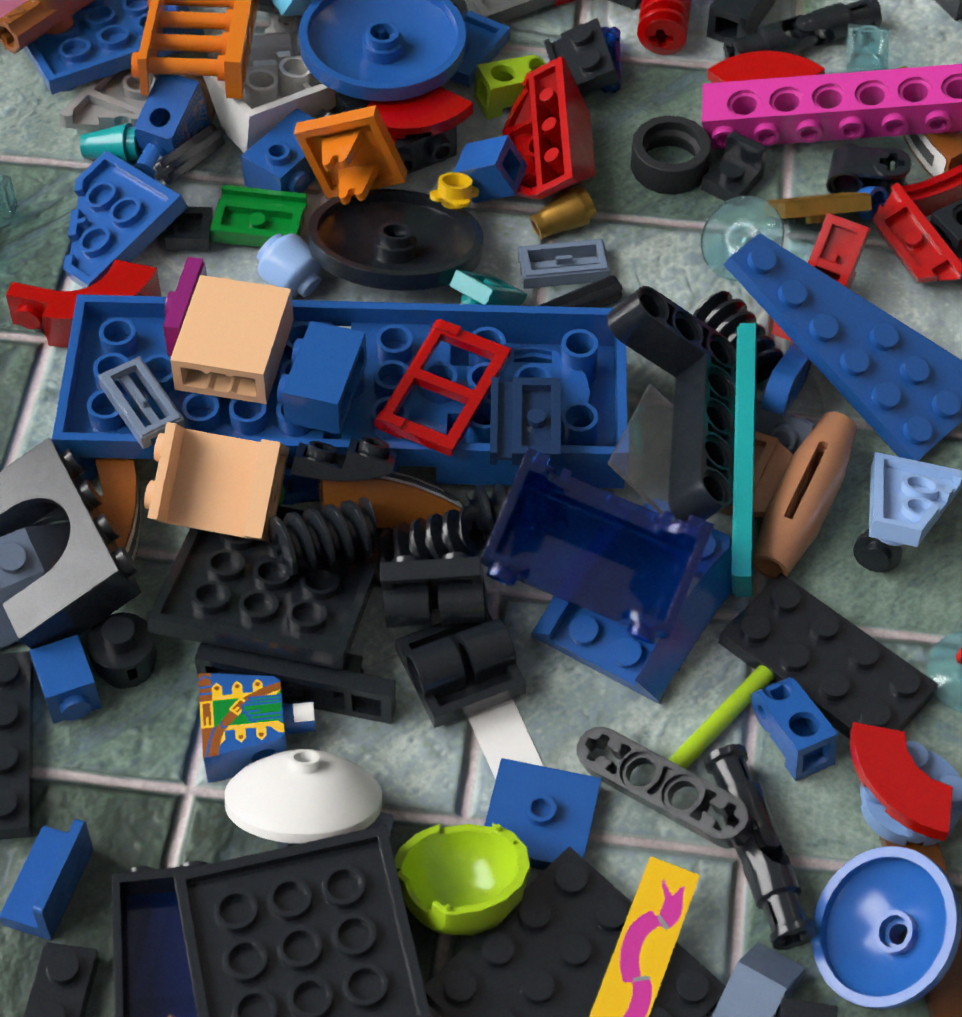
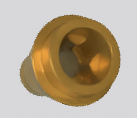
(565, 212)

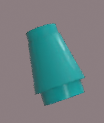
(117, 140)

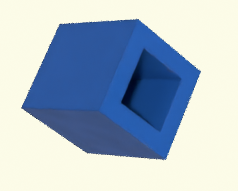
(493, 167)
(65, 679)

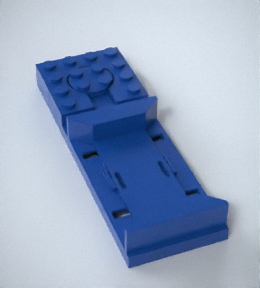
(542, 341)

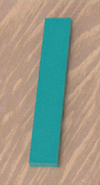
(744, 461)

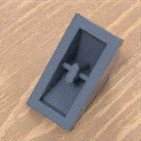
(759, 984)

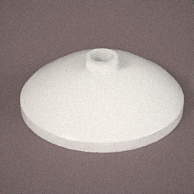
(302, 797)

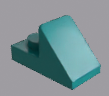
(486, 289)

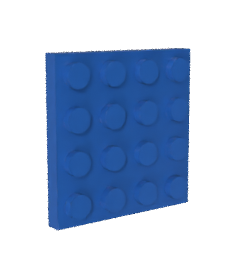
(96, 44)

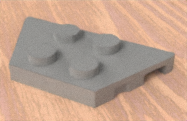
(107, 102)

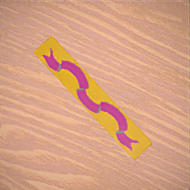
(646, 941)

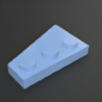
(908, 498)

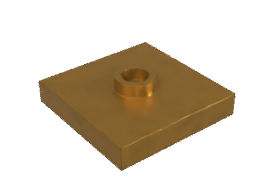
(816, 207)

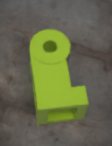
(501, 82)

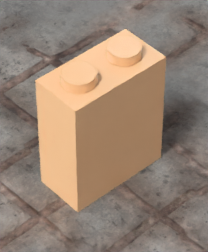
(232, 339)

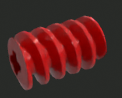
(664, 25)

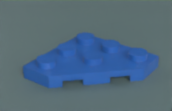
(115, 217)

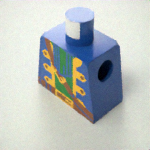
(246, 721)

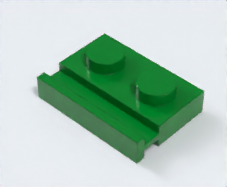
(256, 215)

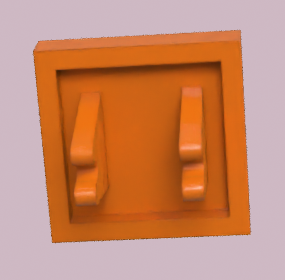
(351, 153)

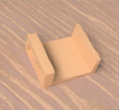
(216, 482)

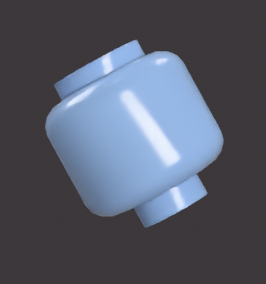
(289, 264)

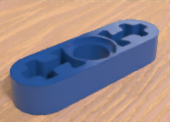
(786, 381)

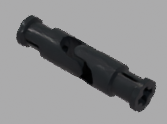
(806, 30)
(763, 855)

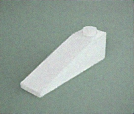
(270, 95)

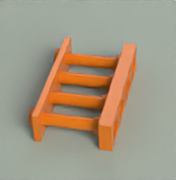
(233, 44)

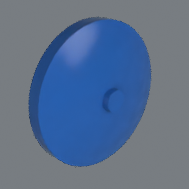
(382, 46)

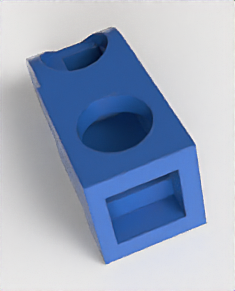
(796, 727)

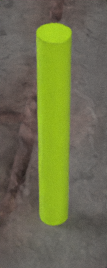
(721, 717)

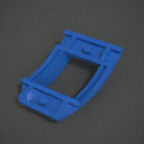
(633, 663)

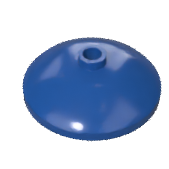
(862, 923)

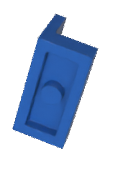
(48, 880)

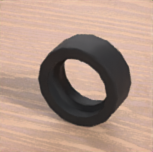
(668, 177)

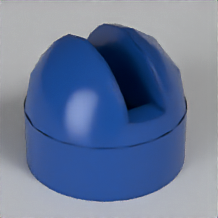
(879, 197)

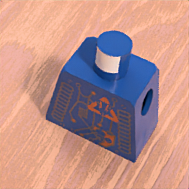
(169, 118)

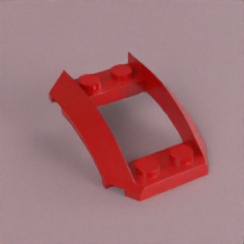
(911, 235)

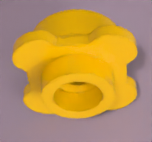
(454, 191)

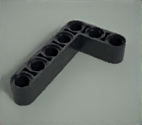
(703, 396)

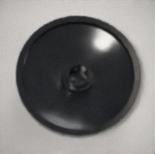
(394, 240)

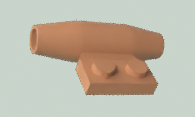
(797, 490)

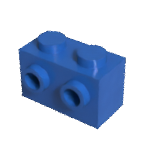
(278, 160)
(323, 377)

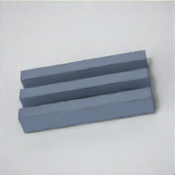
(564, 269)
(156, 426)

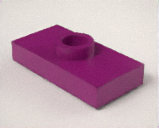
(179, 300)

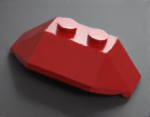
(551, 131)

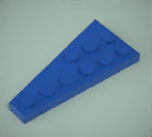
(876, 362)

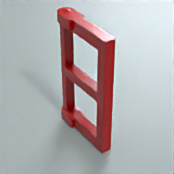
(444, 331)

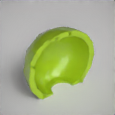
(462, 876)

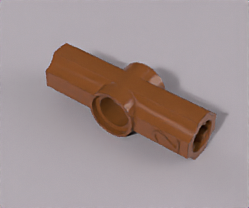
(35, 19)

